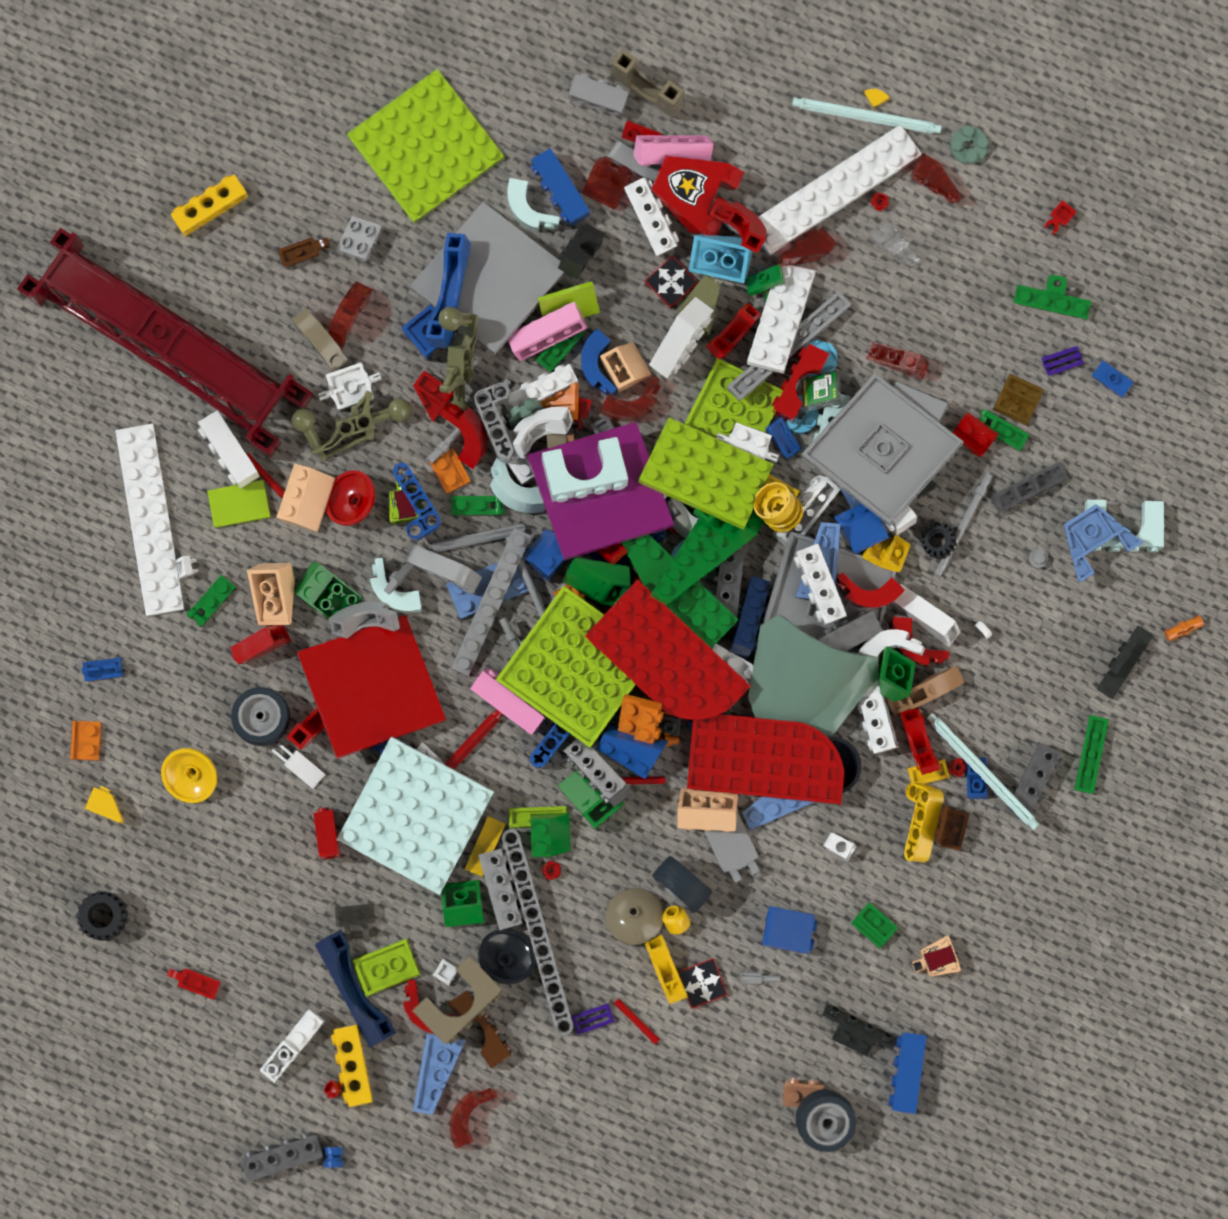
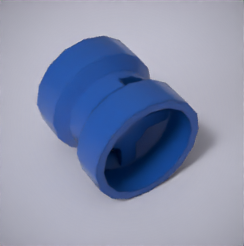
(336, 1161)

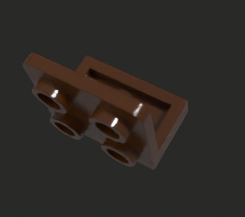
(951, 829)

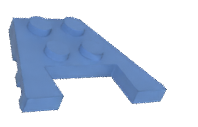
(1091, 531)

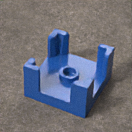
(416, 332)

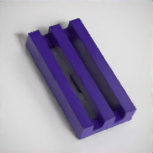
(1077, 355)
(608, 1013)

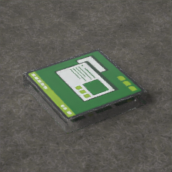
(821, 391)

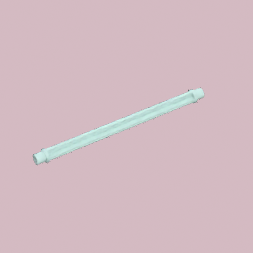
(866, 115)
(983, 771)

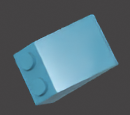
(720, 257)

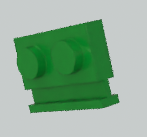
(874, 925)

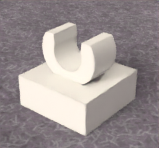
(184, 566)

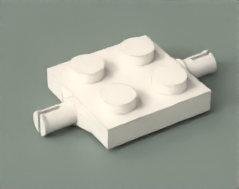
(348, 386)
(751, 441)

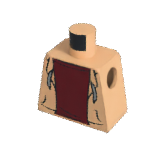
(938, 958)

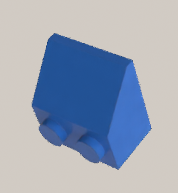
(861, 528)

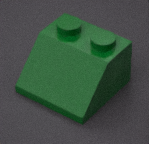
(896, 675)
(550, 834)
(462, 903)

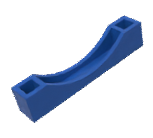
(455, 262)

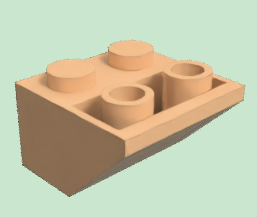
(625, 366)

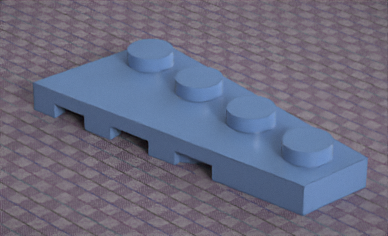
(828, 541)
(769, 809)
(435, 1071)

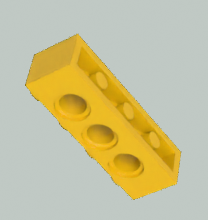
(220, 205)
(352, 1035)

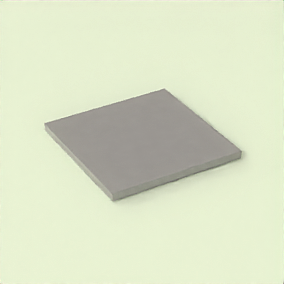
(501, 276)
(882, 449)
(800, 610)

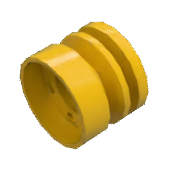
(778, 507)

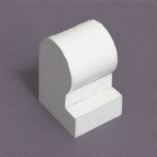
(839, 846)

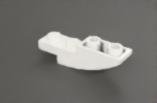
(292, 1045)

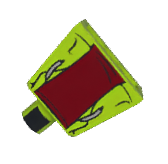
(400, 507)

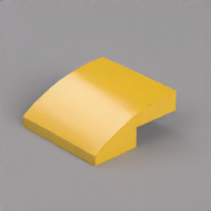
(888, 554)

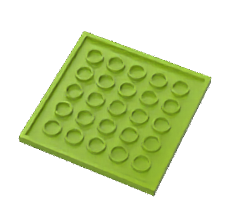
(425, 146)
(565, 672)

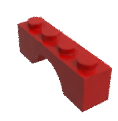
(811, 362)

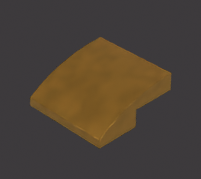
(1018, 399)

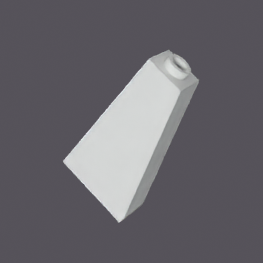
(927, 616)

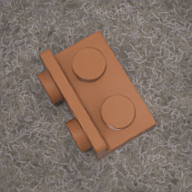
(795, 1092)

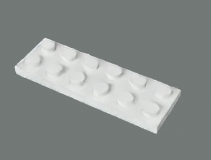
(781, 320)

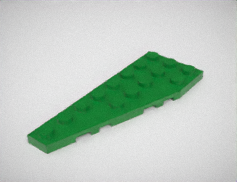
(701, 553)
(695, 606)

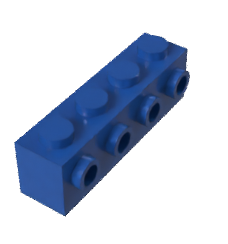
(560, 187)
(908, 1072)

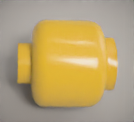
(676, 920)

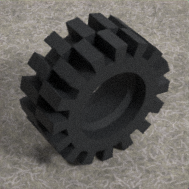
(944, 550)

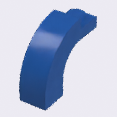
(591, 352)

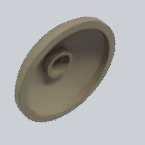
(639, 927)

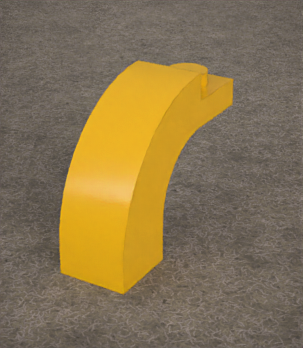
(665, 969)

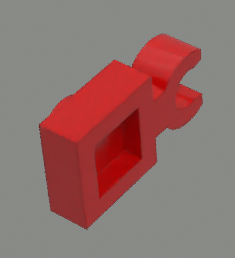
(1061, 215)
(583, 411)

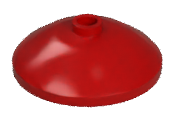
(348, 489)

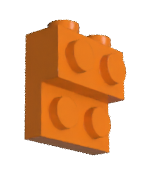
(641, 718)

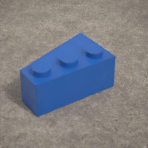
(629, 752)

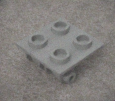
(359, 238)

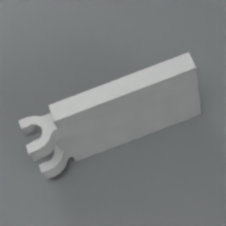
(931, 405)
(733, 850)

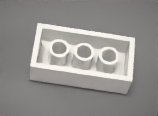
(682, 338)

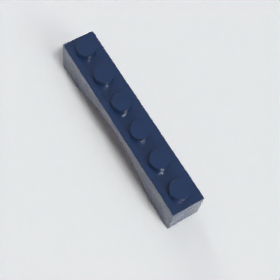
(336, 956)

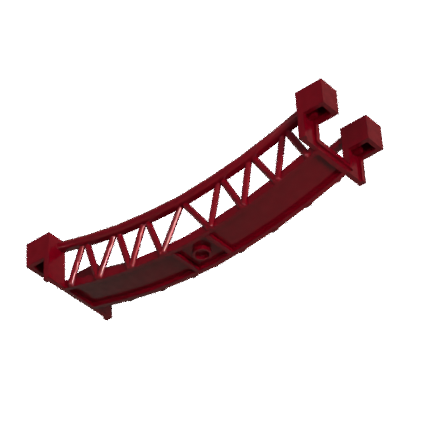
(165, 334)

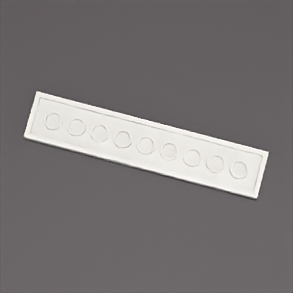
(837, 188)
(149, 520)

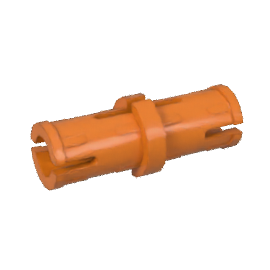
(1184, 628)

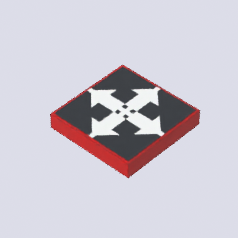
(671, 282)
(702, 983)

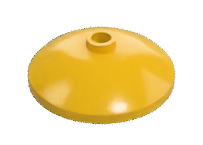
(180, 779)

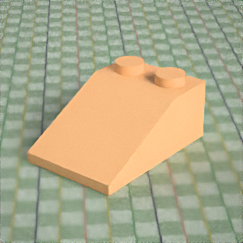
(272, 592)

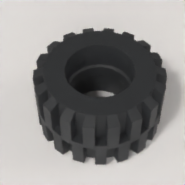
(117, 923)

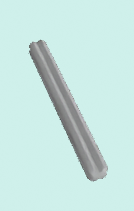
(475, 539)

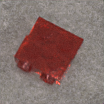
(607, 182)

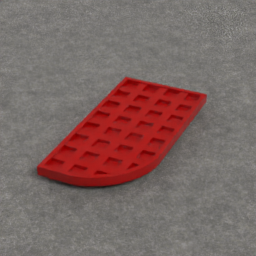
(666, 657)
(764, 759)

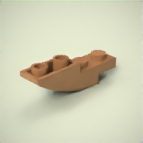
(929, 689)

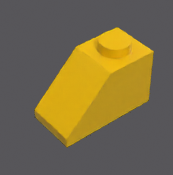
(104, 804)

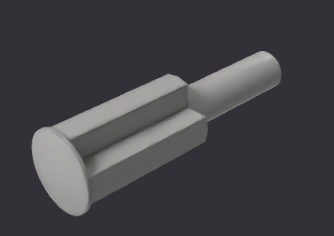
(757, 977)

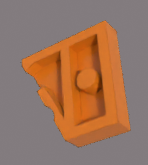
(565, 398)

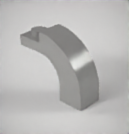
(363, 615)

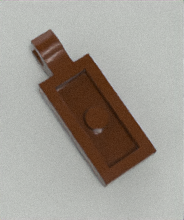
(302, 251)

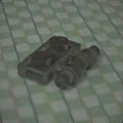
(356, 915)

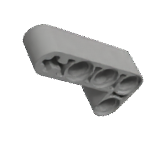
(496, 425)
(444, 569)

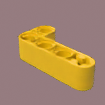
(924, 821)

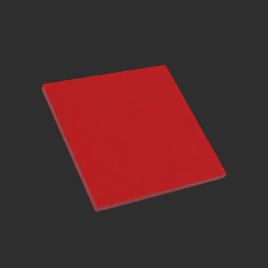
(371, 687)

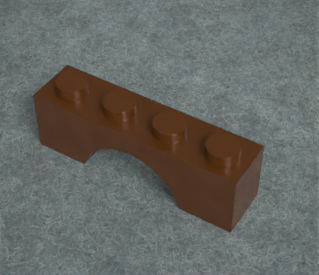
(494, 1049)

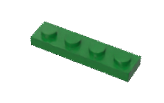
(1091, 754)

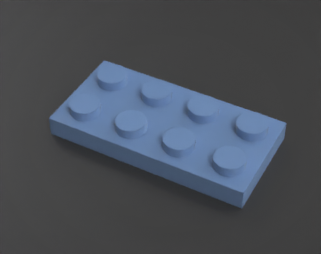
(467, 603)

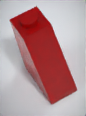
(260, 643)
(326, 834)

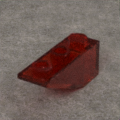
(931, 173)
(810, 250)
(897, 359)

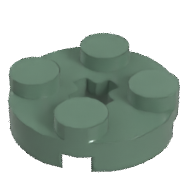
(958, 145)
(517, 414)

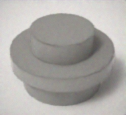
(1038, 558)

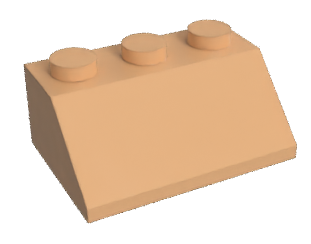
(305, 498)
(707, 810)

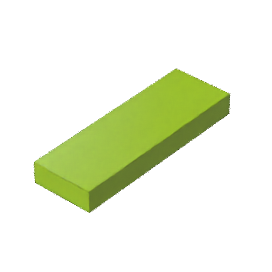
(521, 816)

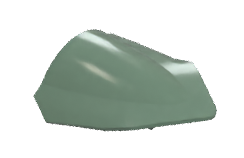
(805, 678)

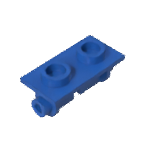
(102, 669)

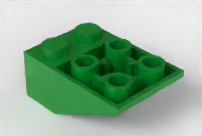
(598, 580)
(324, 591)
(587, 800)

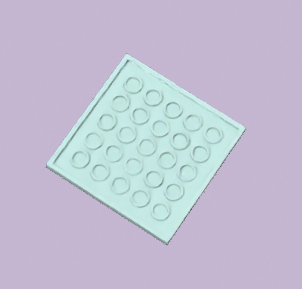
(415, 815)

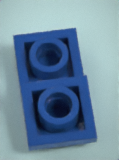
(975, 784)

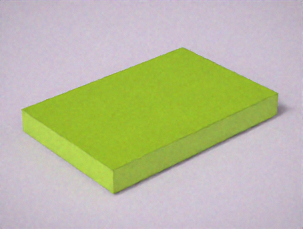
(582, 295)
(236, 505)
(386, 967)

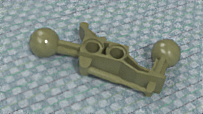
(459, 353)
(304, 420)

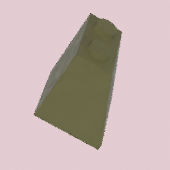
(707, 292)

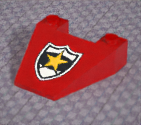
(689, 189)

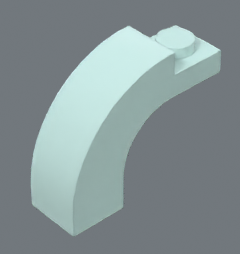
(523, 213)
(511, 494)
(398, 601)

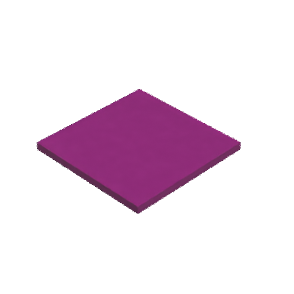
(604, 518)

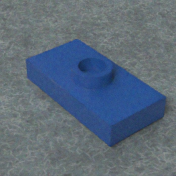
(1112, 379)
(783, 438)

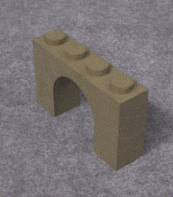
(665, 98)
(448, 1027)

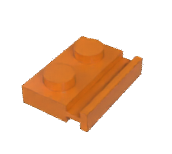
(450, 471)
(85, 740)

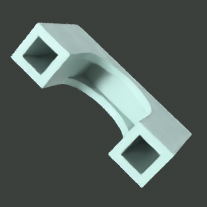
(565, 486)
(1151, 530)

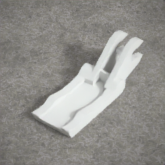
(301, 767)

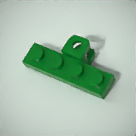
(1052, 298)

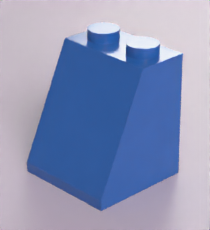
(545, 555)
(789, 930)

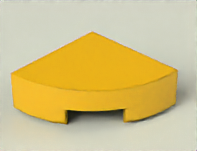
(876, 97)

